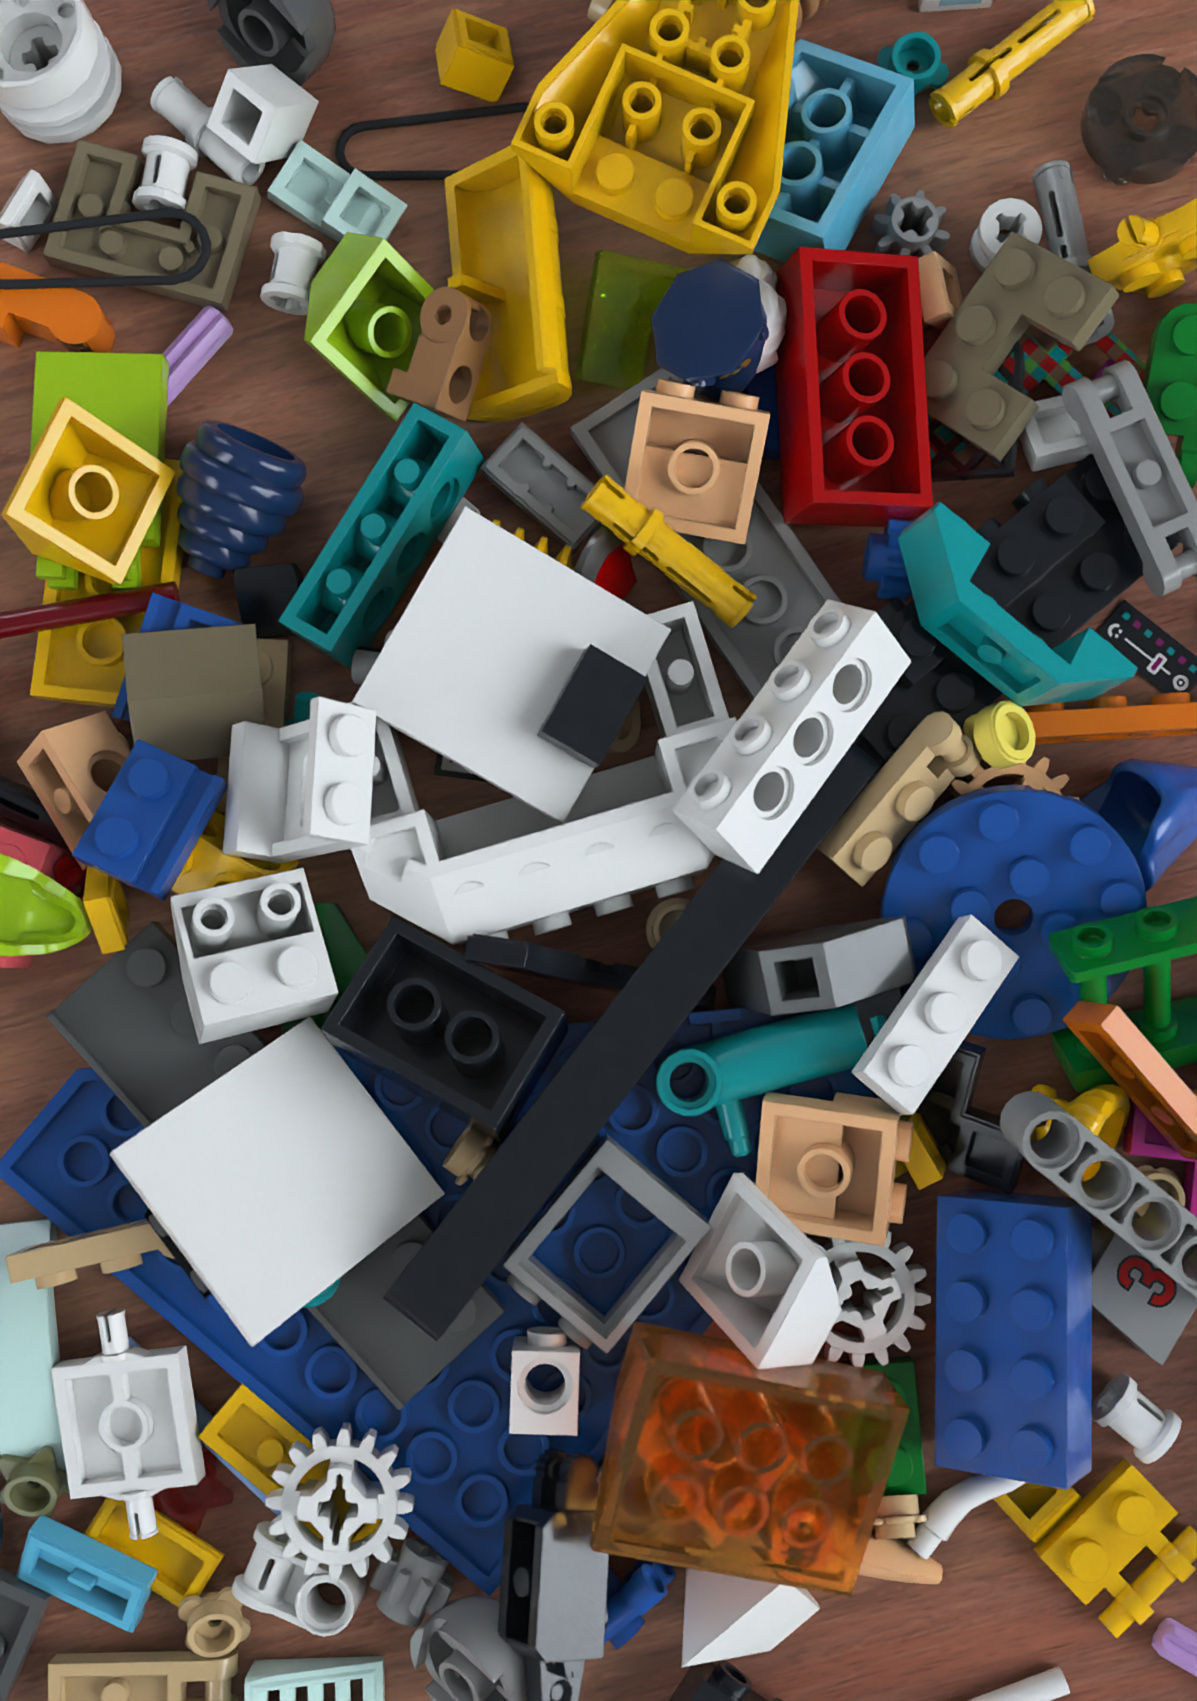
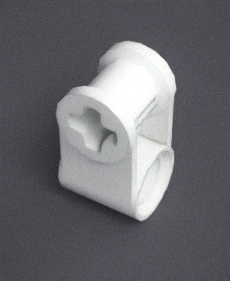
(292, 1593)

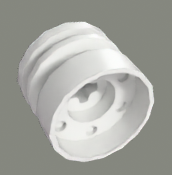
(55, 70)

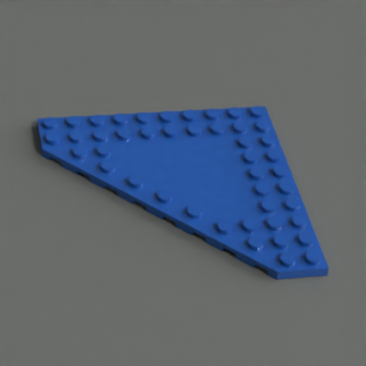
(457, 1425)

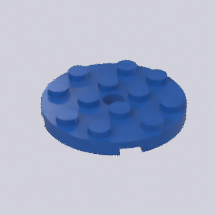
(1003, 848)

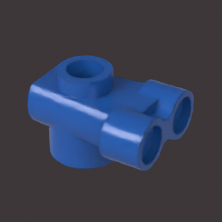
(634, 1597)

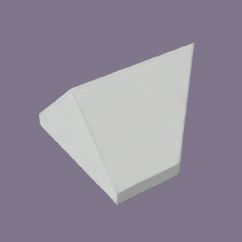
(738, 1616)

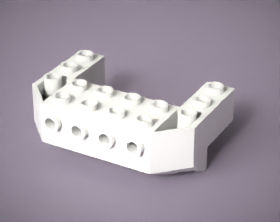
(520, 867)

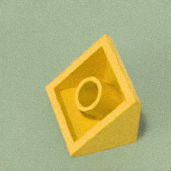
(86, 495)

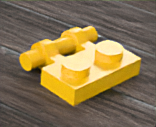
(1106, 1534)

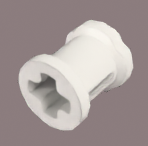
(165, 174)
(292, 272)
(1136, 1418)

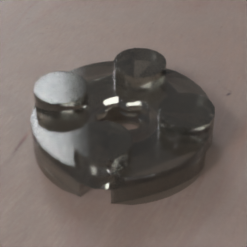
(1118, 144)

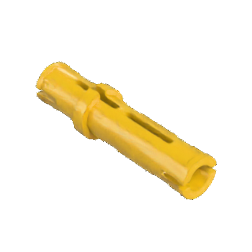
(991, 70)
(658, 542)

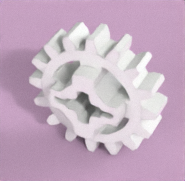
(883, 1287)
(368, 1502)

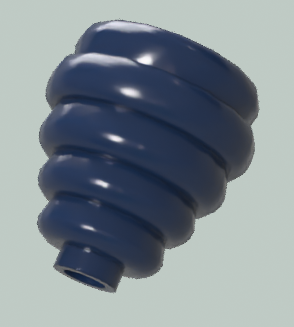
(234, 496)

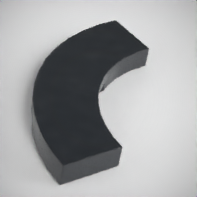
(555, 964)

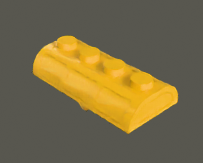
(510, 262)

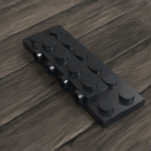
(1044, 567)

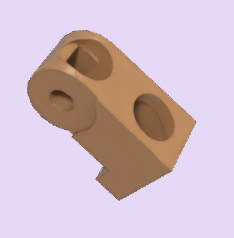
(446, 354)

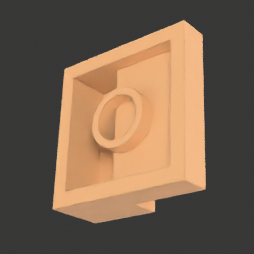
(698, 459)
(834, 1164)

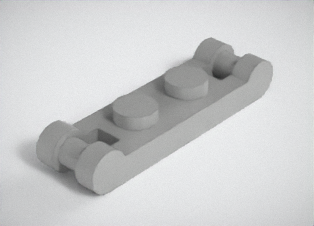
(1139, 472)

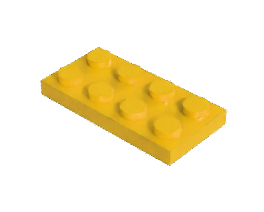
(87, 659)

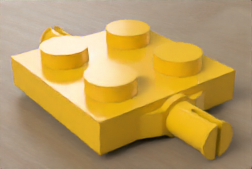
(1151, 253)

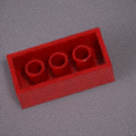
(852, 389)

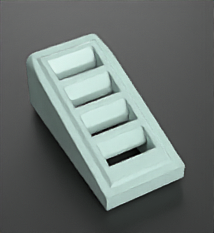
(288, 1674)

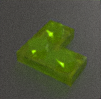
(619, 316)

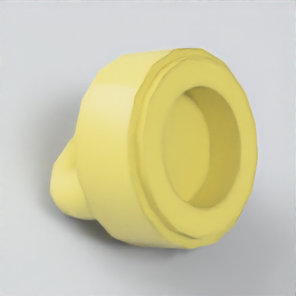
(1002, 734)

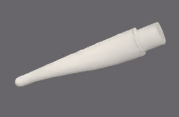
(953, 1506)

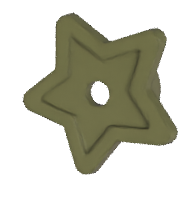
(23, 1495)

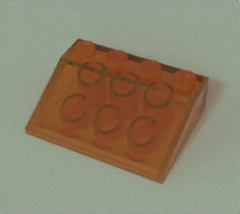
(744, 1463)

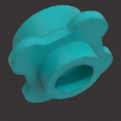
(920, 50)

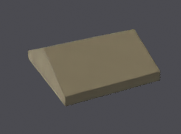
(192, 688)

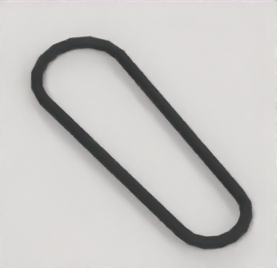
(415, 120)
(110, 281)

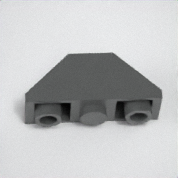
(820, 966)

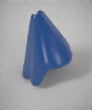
(1151, 811)

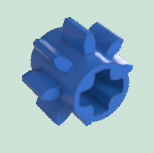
(885, 562)

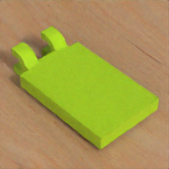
(125, 394)

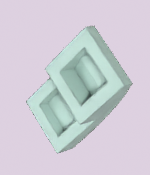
(332, 198)

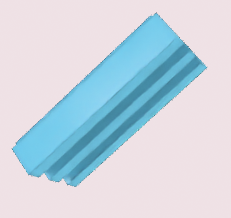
(86, 1573)

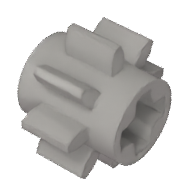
(918, 223)
(412, 1583)

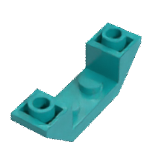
(939, 562)

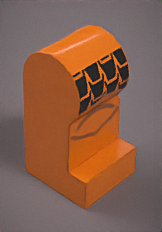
(52, 314)

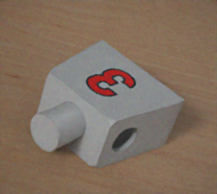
(1137, 1295)

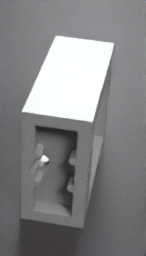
(579, 1318)

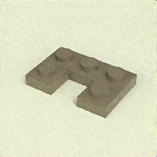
(104, 183)
(1015, 290)

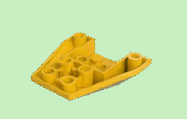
(671, 119)

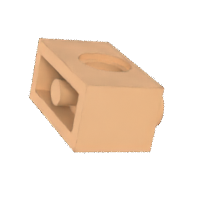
(74, 770)

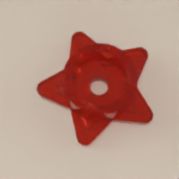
(193, 1507)

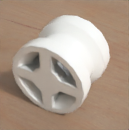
(1003, 215)

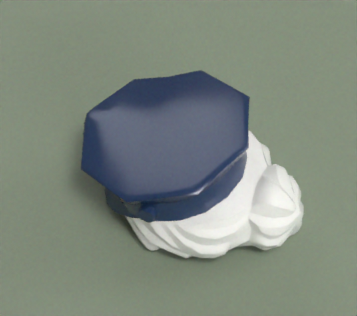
(720, 325)

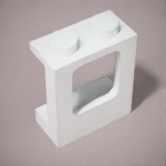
(301, 784)

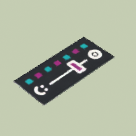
(1151, 649)

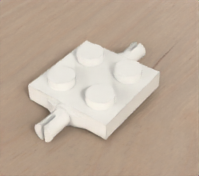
(128, 1423)

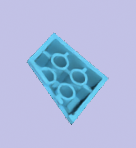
(838, 148)

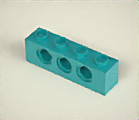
(384, 536)

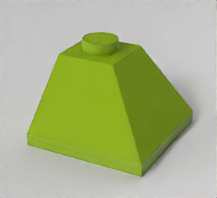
(367, 316)

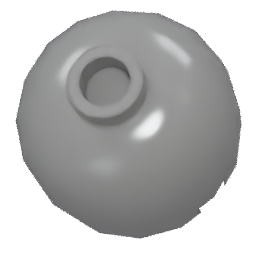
(468, 1654)

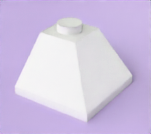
(762, 1280)

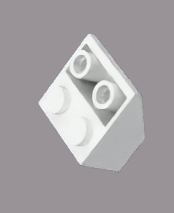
(252, 955)

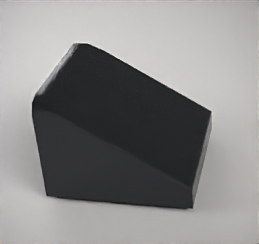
(264, 596)

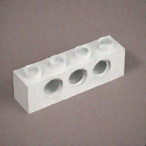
(793, 734)

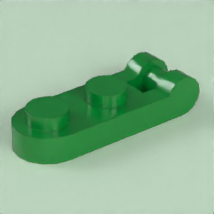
(1172, 382)

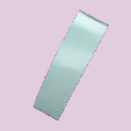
(27, 1351)

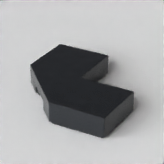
(968, 1136)

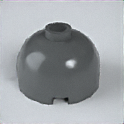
(278, 32)

